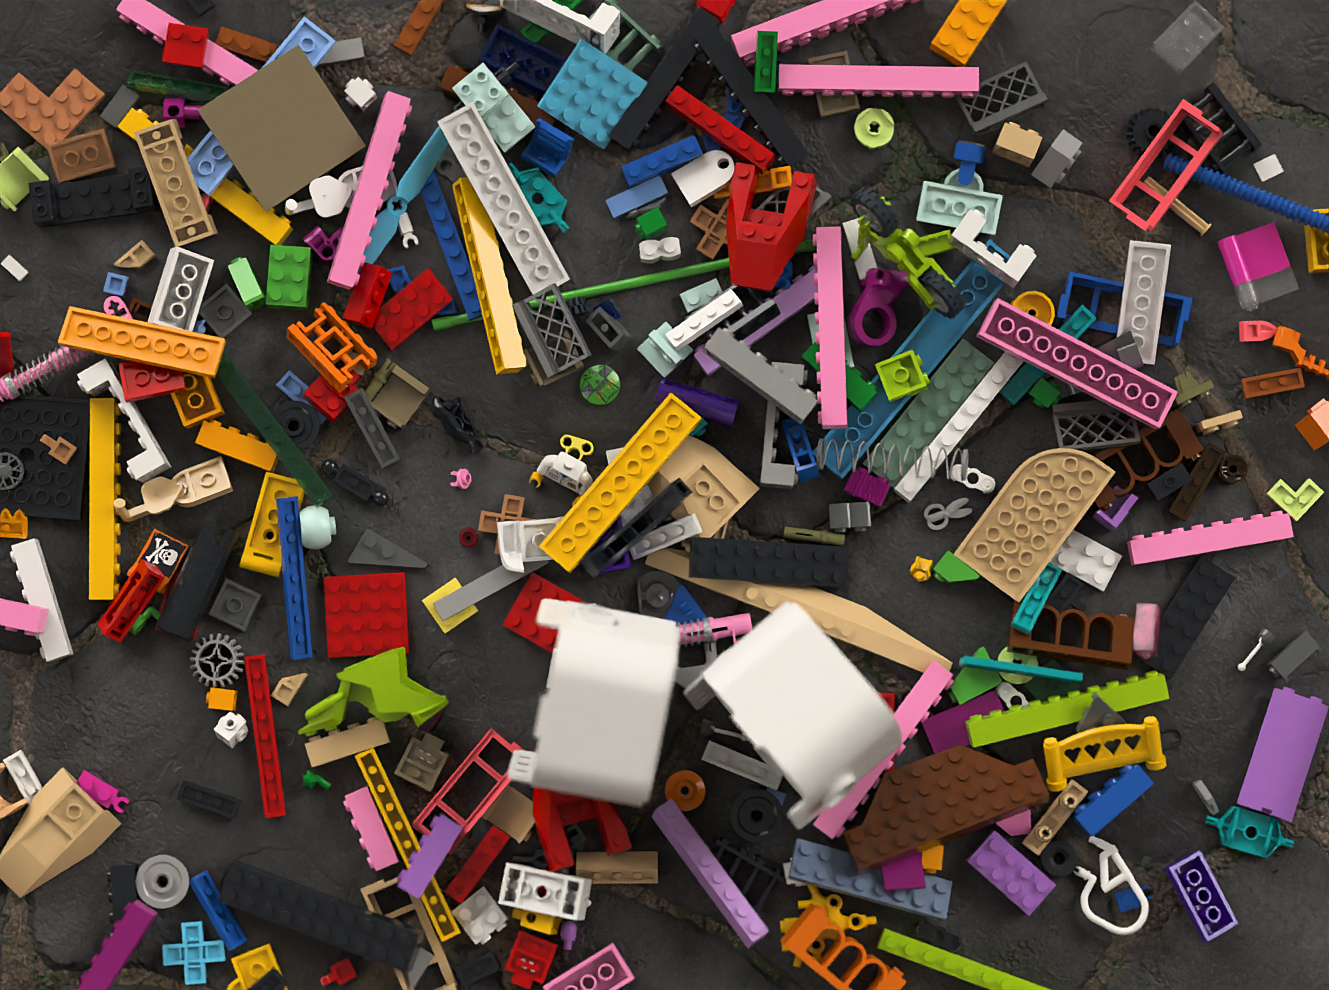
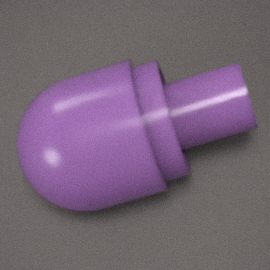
(568, 934)

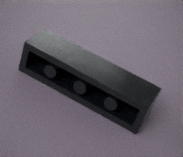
(122, 890)

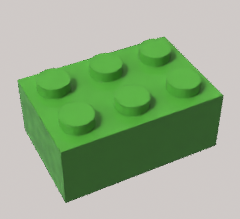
(289, 277)

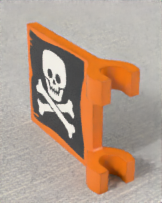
(165, 553)

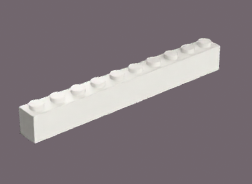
(959, 424)

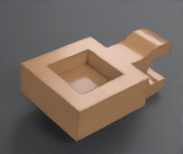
(60, 449)

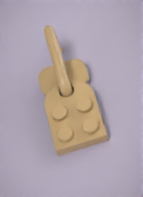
(185, 489)

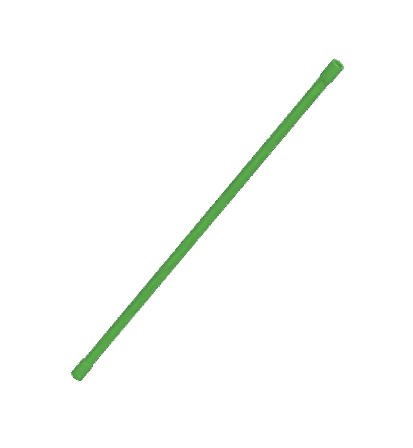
(450, 321)

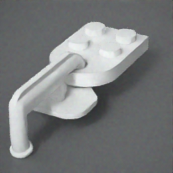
(332, 195)

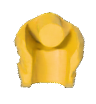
(921, 569)

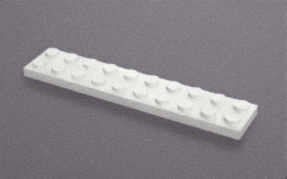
(502, 198)

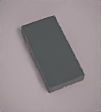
(119, 106)

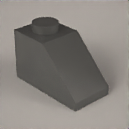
(609, 329)

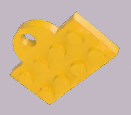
(252, 966)

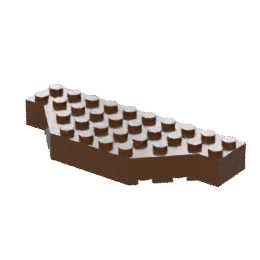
(940, 802)

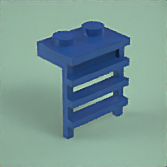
(548, 148)

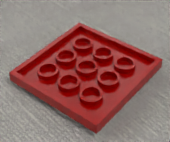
(366, 614)

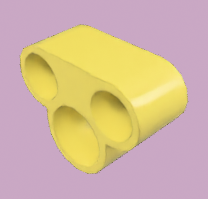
(576, 444)

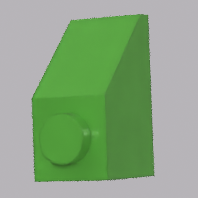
(953, 570)

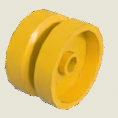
(1035, 302)

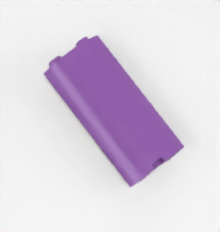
(1283, 754)

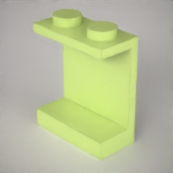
(15, 175)

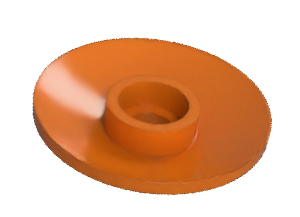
(685, 779)

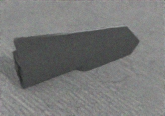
(1121, 348)

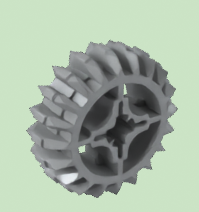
(217, 669)

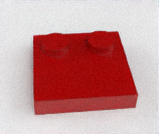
(185, 45)

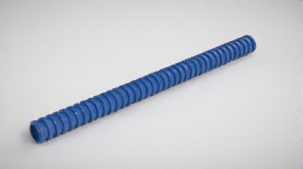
(1250, 194)

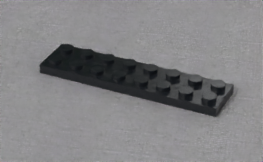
(768, 562)

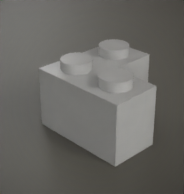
(1057, 158)

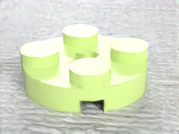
(871, 139)
(1009, 657)

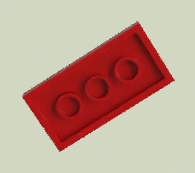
(411, 309)

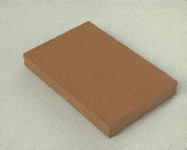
(81, 155)

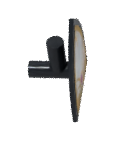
(482, 11)

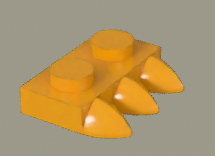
(13, 526)

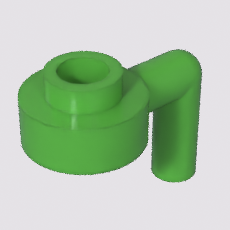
(142, 619)

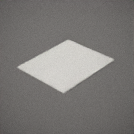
(1268, 167)

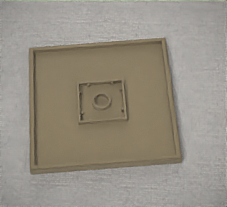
(281, 128)

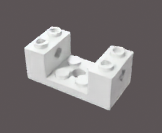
(1008, 272)
(565, 896)

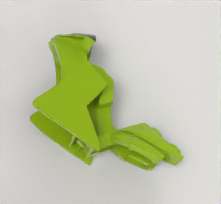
(384, 689)

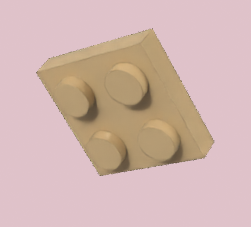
(1211, 425)

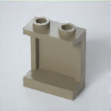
(539, 375)

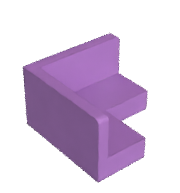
(1112, 517)

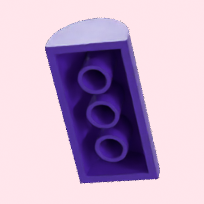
(702, 402)
(1201, 895)

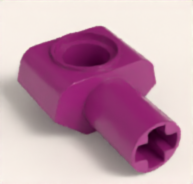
(185, 112)

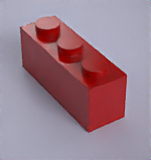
(367, 295)

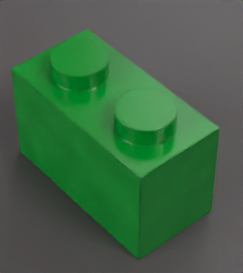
(651, 225)

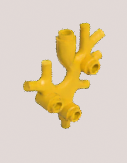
(834, 914)

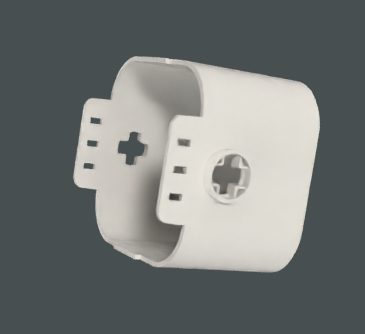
(602, 703)
(801, 708)

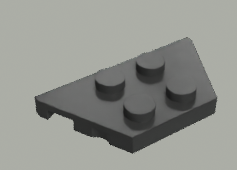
(1100, 715)

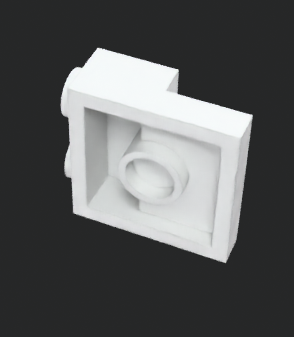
(480, 916)

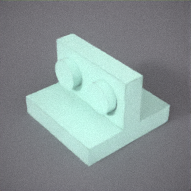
(661, 352)

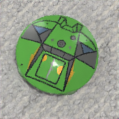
(600, 384)

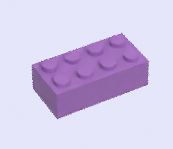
(430, 856)
(1010, 872)

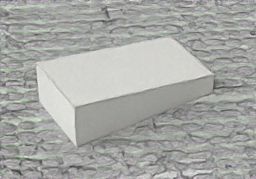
(14, 267)

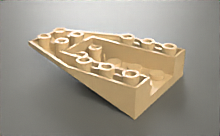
(715, 482)

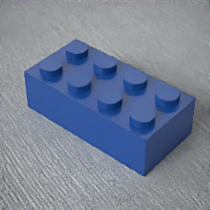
(1111, 800)

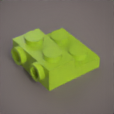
(902, 375)

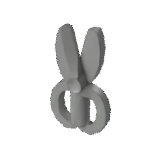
(951, 511)

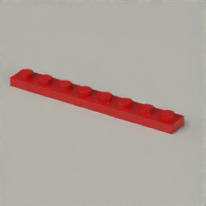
(265, 736)

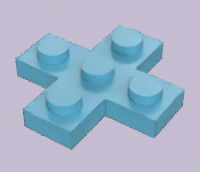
(193, 952)

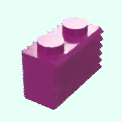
(867, 487)

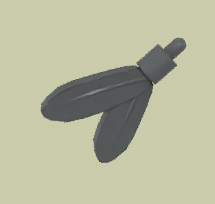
(636, 213)

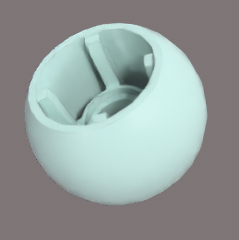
(316, 527)

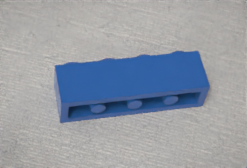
(661, 161)

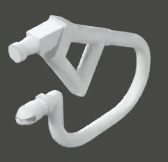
(1111, 850)

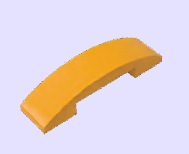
(770, 181)

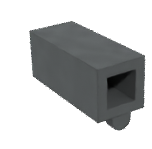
(1293, 656)

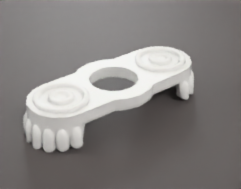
(984, 483)
(1007, 691)

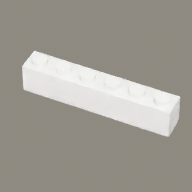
(40, 592)

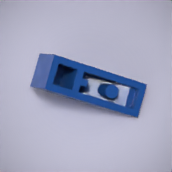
(800, 450)

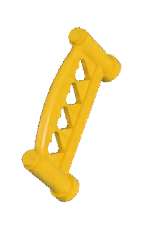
(1147, 750)

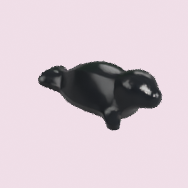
(456, 422)

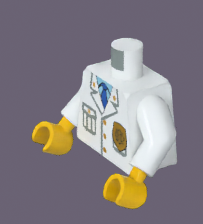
(565, 471)

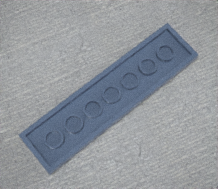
(836, 872)

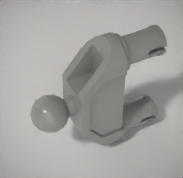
(688, 675)

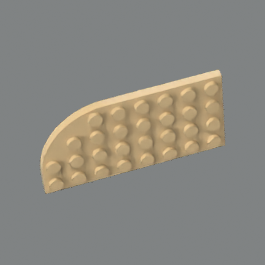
(1033, 517)

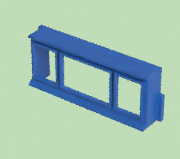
(1182, 302)

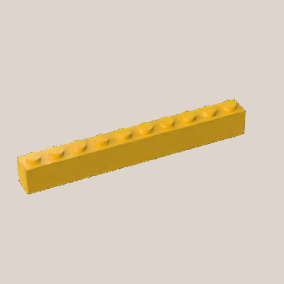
(228, 193)
(489, 280)
(103, 492)
(405, 839)

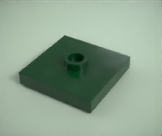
(1044, 688)

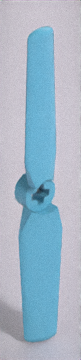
(408, 188)

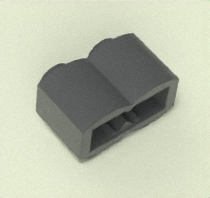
(849, 515)

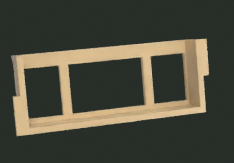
(418, 905)

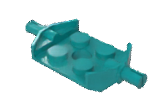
(553, 206)
(1237, 820)

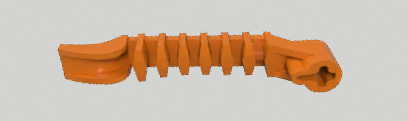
(1287, 341)

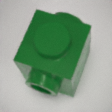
(1045, 392)

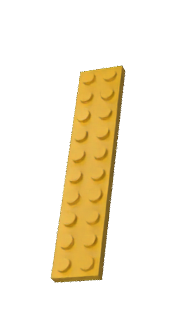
(620, 482)

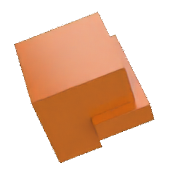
(1316, 425)

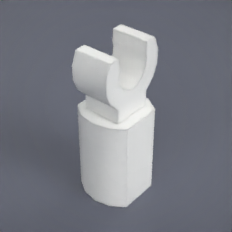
(406, 230)

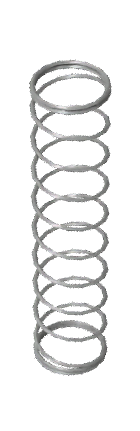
(821, 456)

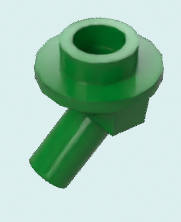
(311, 779)

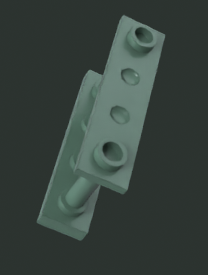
(651, 41)

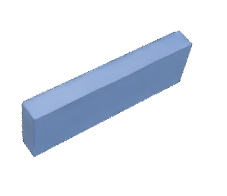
(636, 197)
(294, 389)

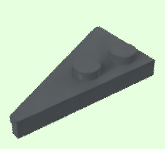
(377, 550)

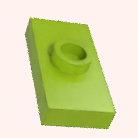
(935, 244)

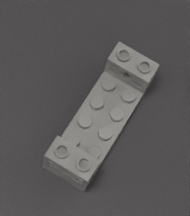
(778, 474)

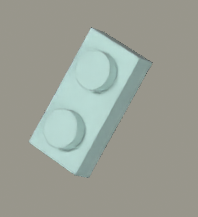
(700, 295)

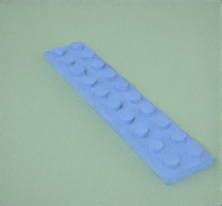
(209, 160)

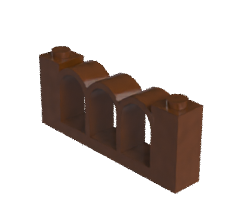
(1181, 436)
(1120, 645)

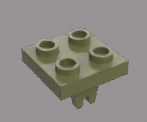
(1188, 389)

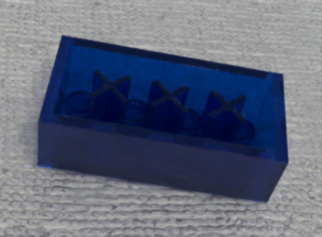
(536, 63)

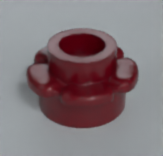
(473, 538)

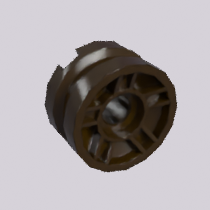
(1240, 467)

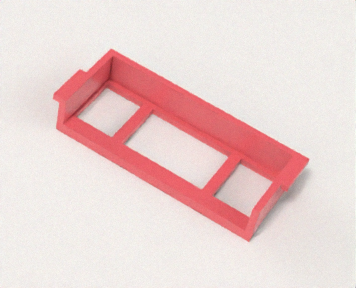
(1151, 153)
(467, 825)

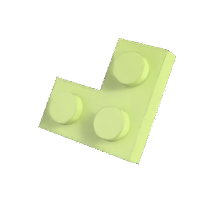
(1295, 502)

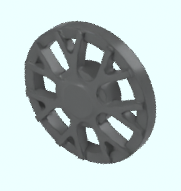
(7, 471)

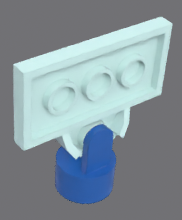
(961, 191)

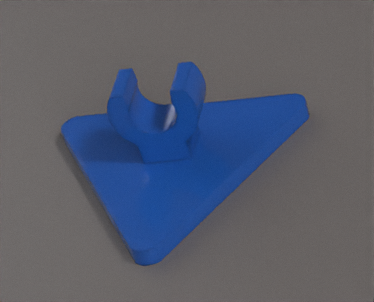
(684, 608)

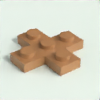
(714, 227)
(511, 511)

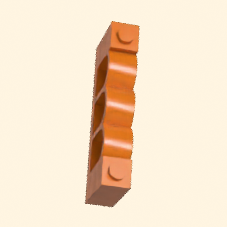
(806, 930)

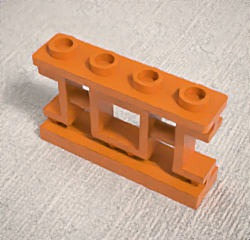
(321, 357)

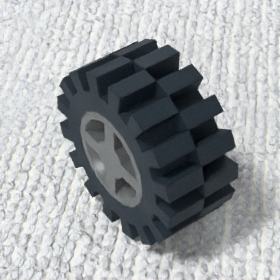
(576, 306)

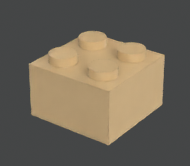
(1017, 144)

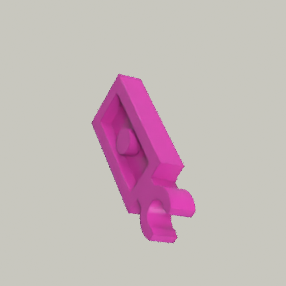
(101, 791)

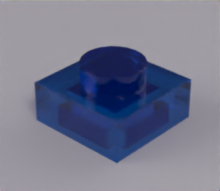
(610, 308)

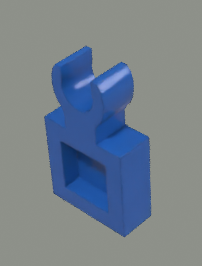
(1127, 899)

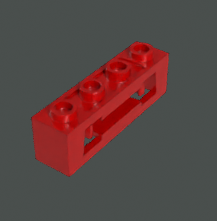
(130, 601)
(477, 864)

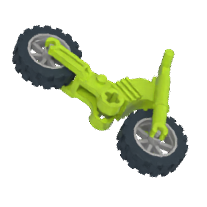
(881, 228)

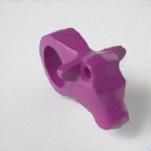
(880, 291)

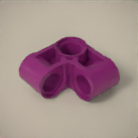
(320, 243)

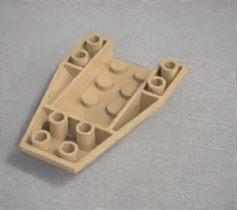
(54, 834)

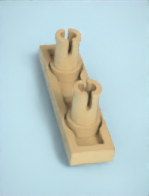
(1054, 817)

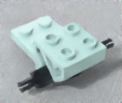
(495, 105)

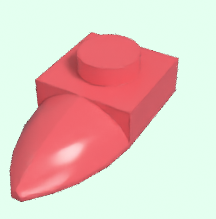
(1256, 330)

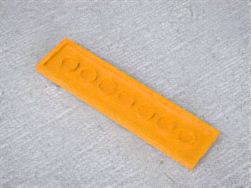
(142, 342)

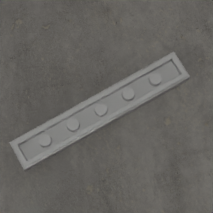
(482, 588)

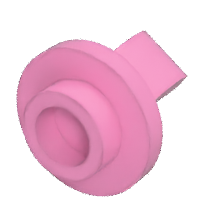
(463, 478)

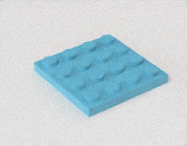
(591, 93)

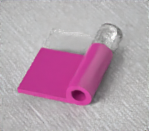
(1258, 266)

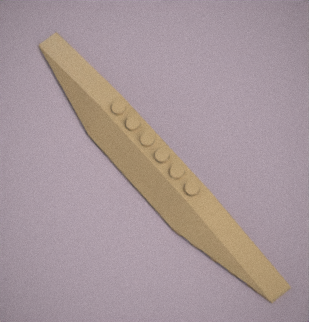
(831, 613)

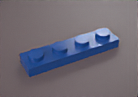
(218, 912)

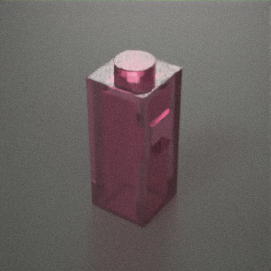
(1146, 630)

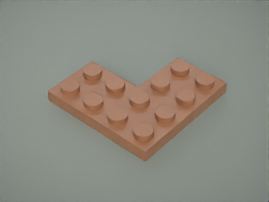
(51, 117)

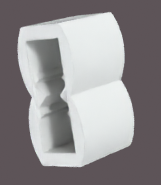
(665, 249)

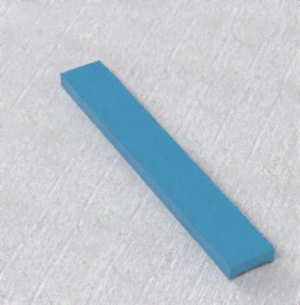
(932, 342)

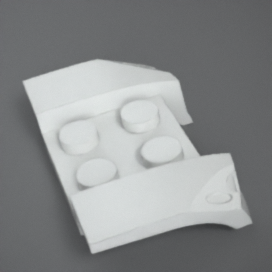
(521, 541)

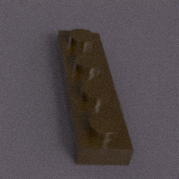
(1201, 475)

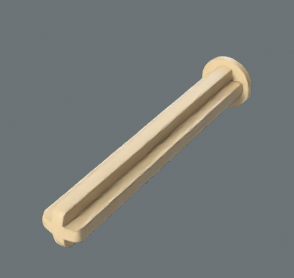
(1180, 209)

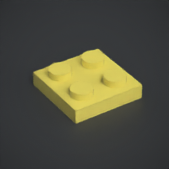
(455, 620)

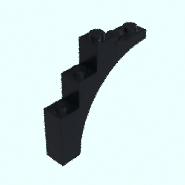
(637, 528)

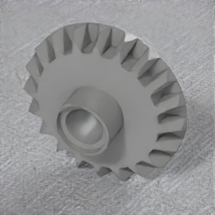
(148, 881)

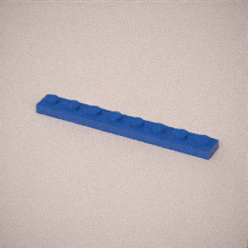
(451, 246)
(294, 577)

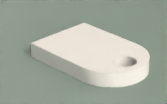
(703, 176)

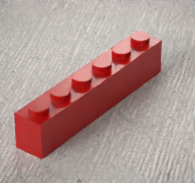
(719, 129)

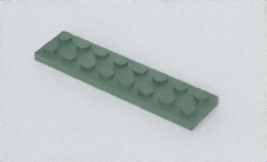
(930, 410)

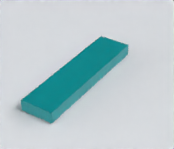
(1036, 599)

